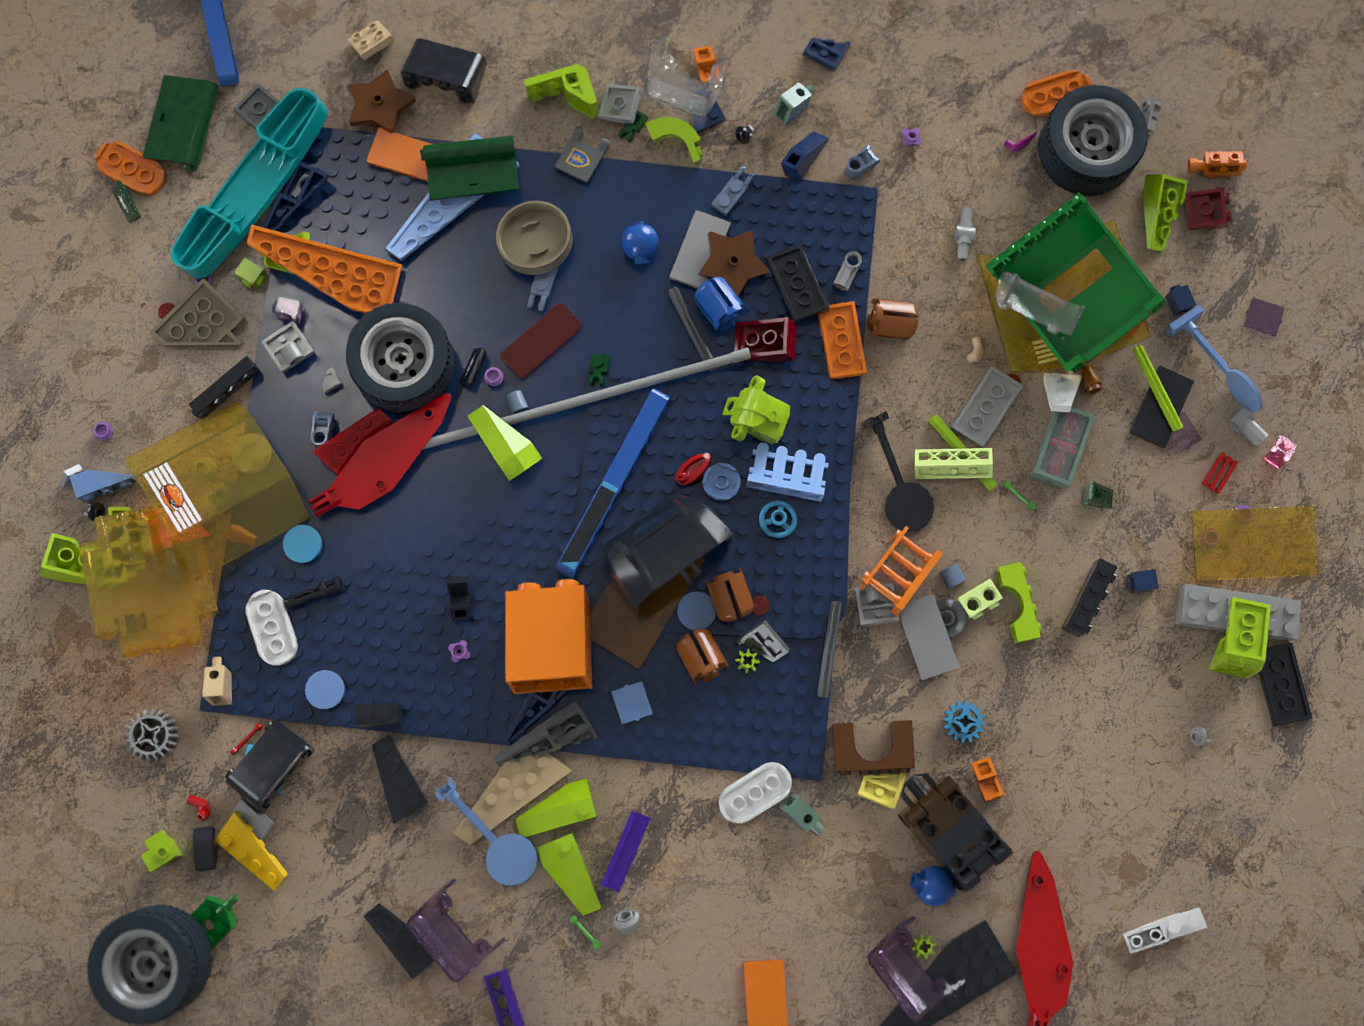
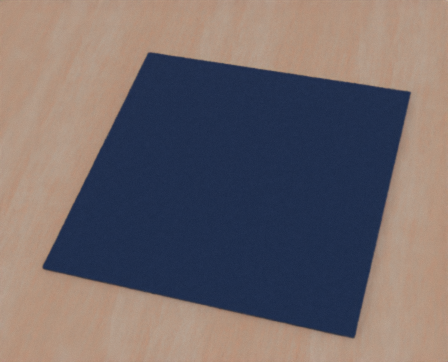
(455, 504)

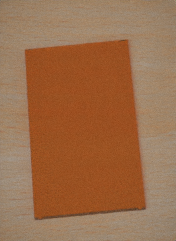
(632, 636)

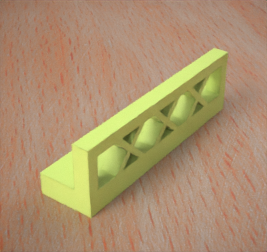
(953, 467)

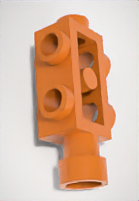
(1220, 163)

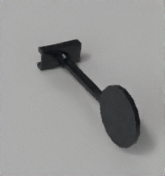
(908, 502)

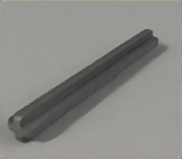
(690, 325)
(829, 649)

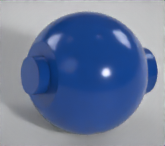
(640, 242)
(933, 885)

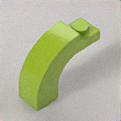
(672, 127)

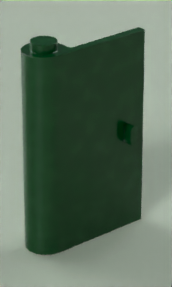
(181, 121)
(471, 167)

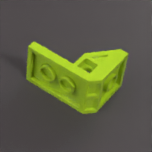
(572, 81)
(1245, 643)

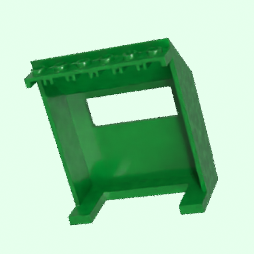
(1111, 304)

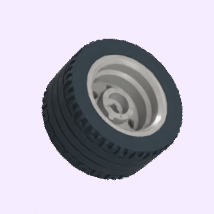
(1095, 168)
(396, 324)
(112, 964)

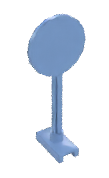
(1238, 383)
(510, 857)

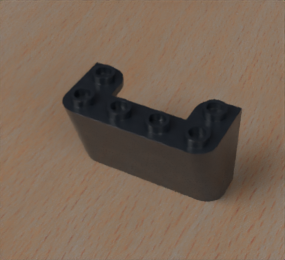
(444, 67)

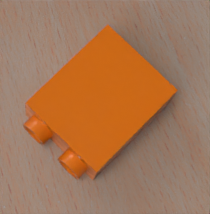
(548, 638)

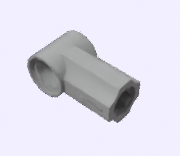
(847, 272)
(1244, 423)

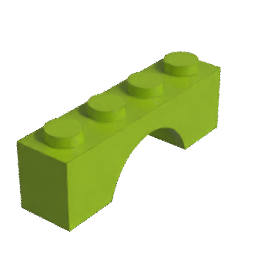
(1013, 579)

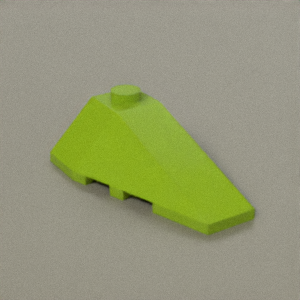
(1161, 201)
(507, 446)
(62, 560)
(562, 808)
(567, 868)

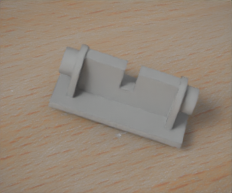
(1151, 110)

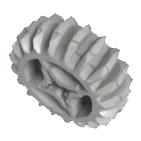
(141, 722)

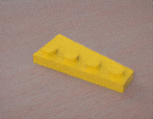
(245, 847)

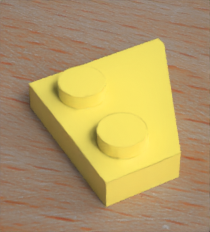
(882, 788)

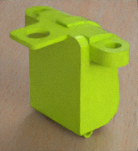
(757, 413)

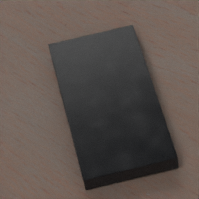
(797, 284)
(1150, 420)
(1284, 686)

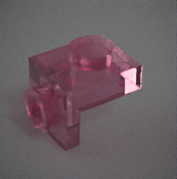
(1280, 452)

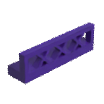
(625, 851)
(510, 997)

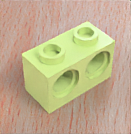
(976, 596)

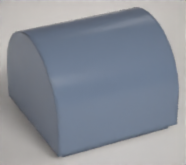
(516, 402)
(952, 576)

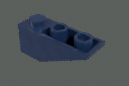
(803, 155)

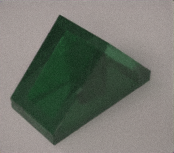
(1097, 495)

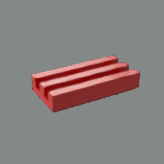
(1228, 459)

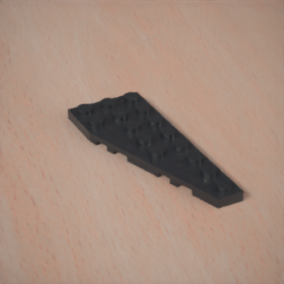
(971, 957)

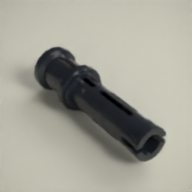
(323, 590)

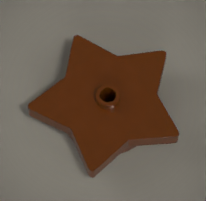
(378, 102)
(740, 250)

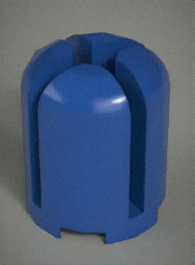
(719, 303)

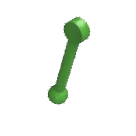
(1031, 505)
(596, 944)

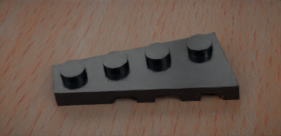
(399, 785)
(399, 940)

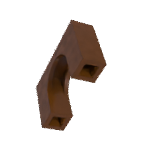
(899, 757)

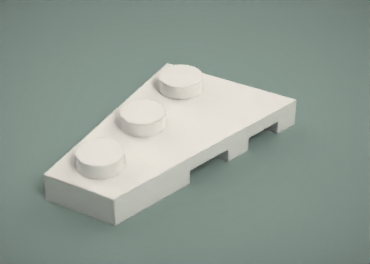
(1061, 390)

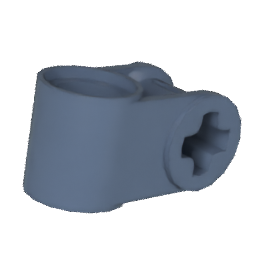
(864, 161)
(322, 426)

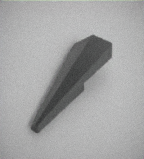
(561, 729)

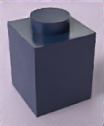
(1180, 299)
(1142, 581)

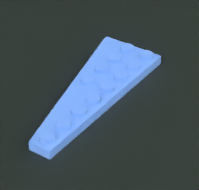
(428, 220)

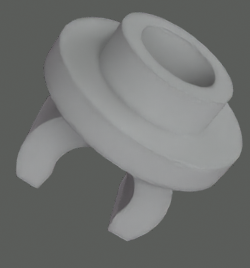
(1198, 736)

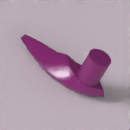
(1015, 147)

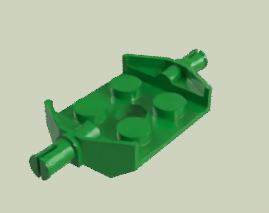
(220, 915)

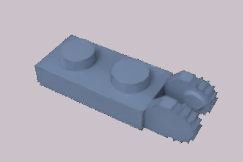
(732, 192)
(542, 287)

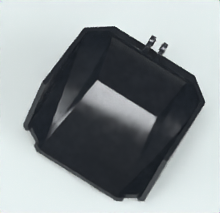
(661, 547)

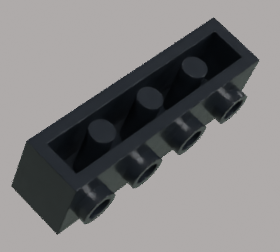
(1088, 600)

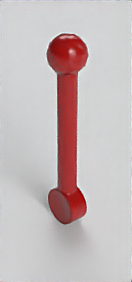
(258, 727)

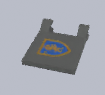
(580, 158)

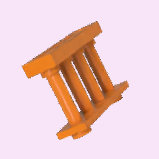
(909, 587)

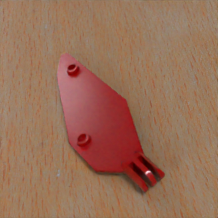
(382, 460)
(1043, 946)

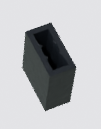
(379, 715)

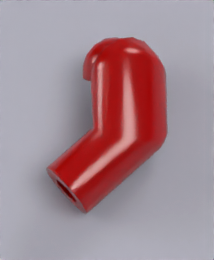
(201, 805)

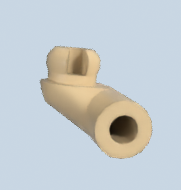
(978, 351)

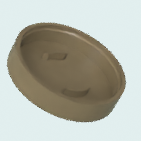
(534, 237)

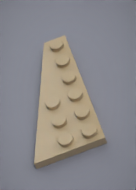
(511, 790)

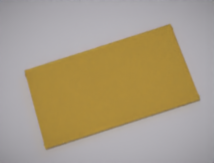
(1254, 543)

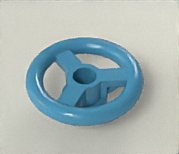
(765, 522)

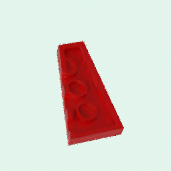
(341, 448)

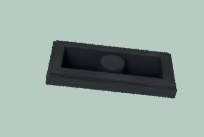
(473, 367)

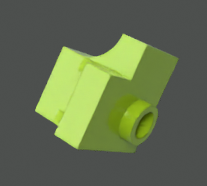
(161, 851)

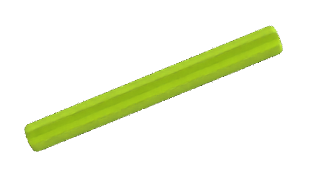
(1157, 388)
(955, 443)

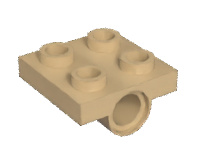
(370, 40)

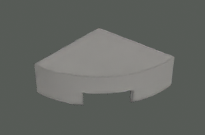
(330, 380)
(65, 479)

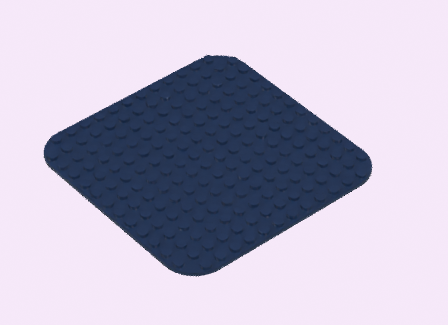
(793, 572)

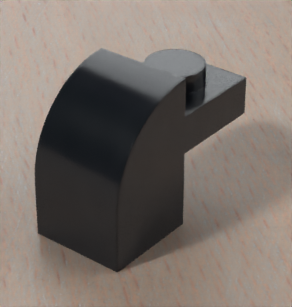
(460, 598)

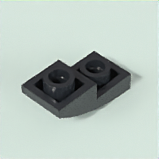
(203, 848)

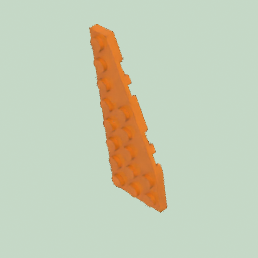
(344, 275)

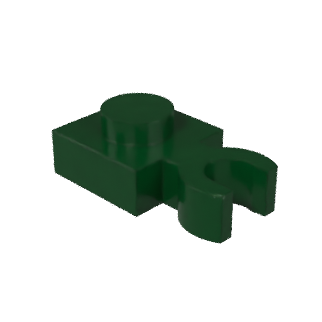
(630, 128)
(598, 367)

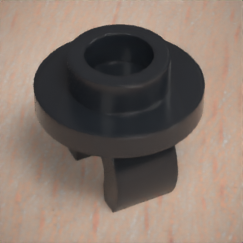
(744, 133)
(95, 510)

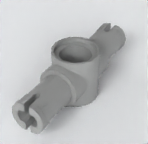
(964, 234)

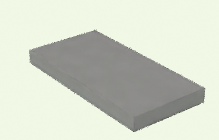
(695, 249)
(987, 407)
(928, 637)

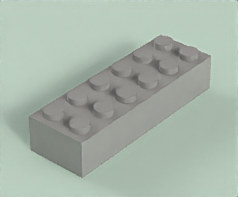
(1209, 608)

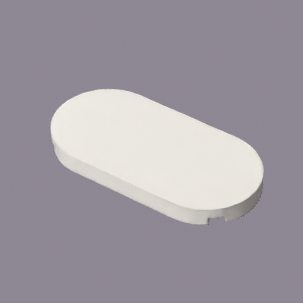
(271, 627)
(755, 792)

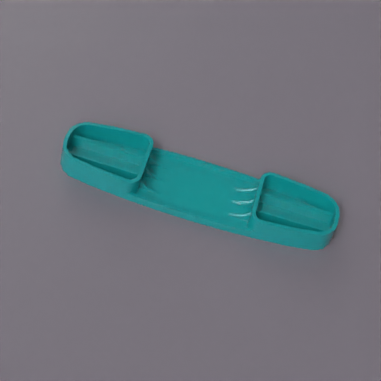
(252, 186)

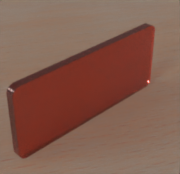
(540, 340)

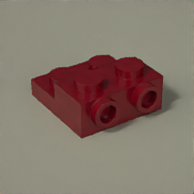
(1208, 209)

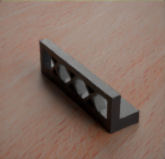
(224, 387)

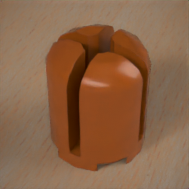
(892, 319)
(739, 593)
(710, 652)

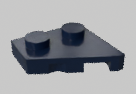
(826, 52)
(710, 120)

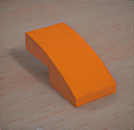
(704, 60)
(987, 779)

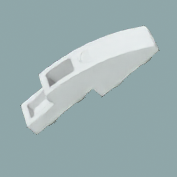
(1164, 930)

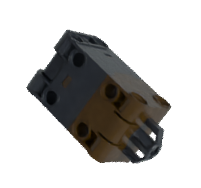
(952, 830)

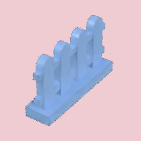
(778, 482)

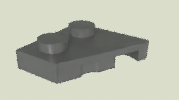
(764, 641)

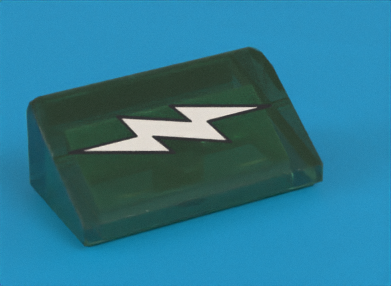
(126, 202)

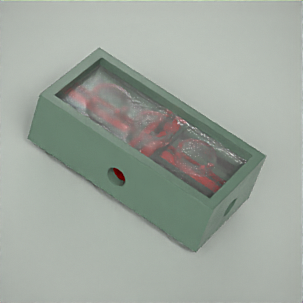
(1062, 447)

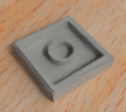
(620, 103)

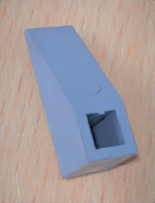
(95, 483)

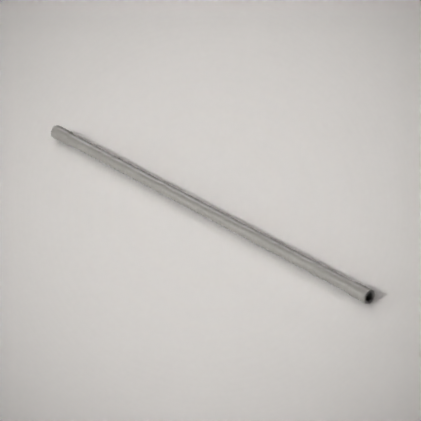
(733, 357)

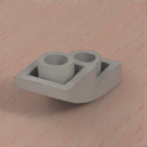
(258, 820)

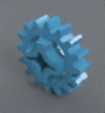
(963, 730)

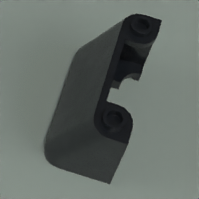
(268, 764)

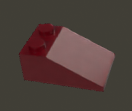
(767, 339)

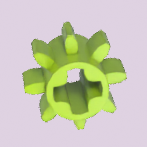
(747, 666)
(918, 942)

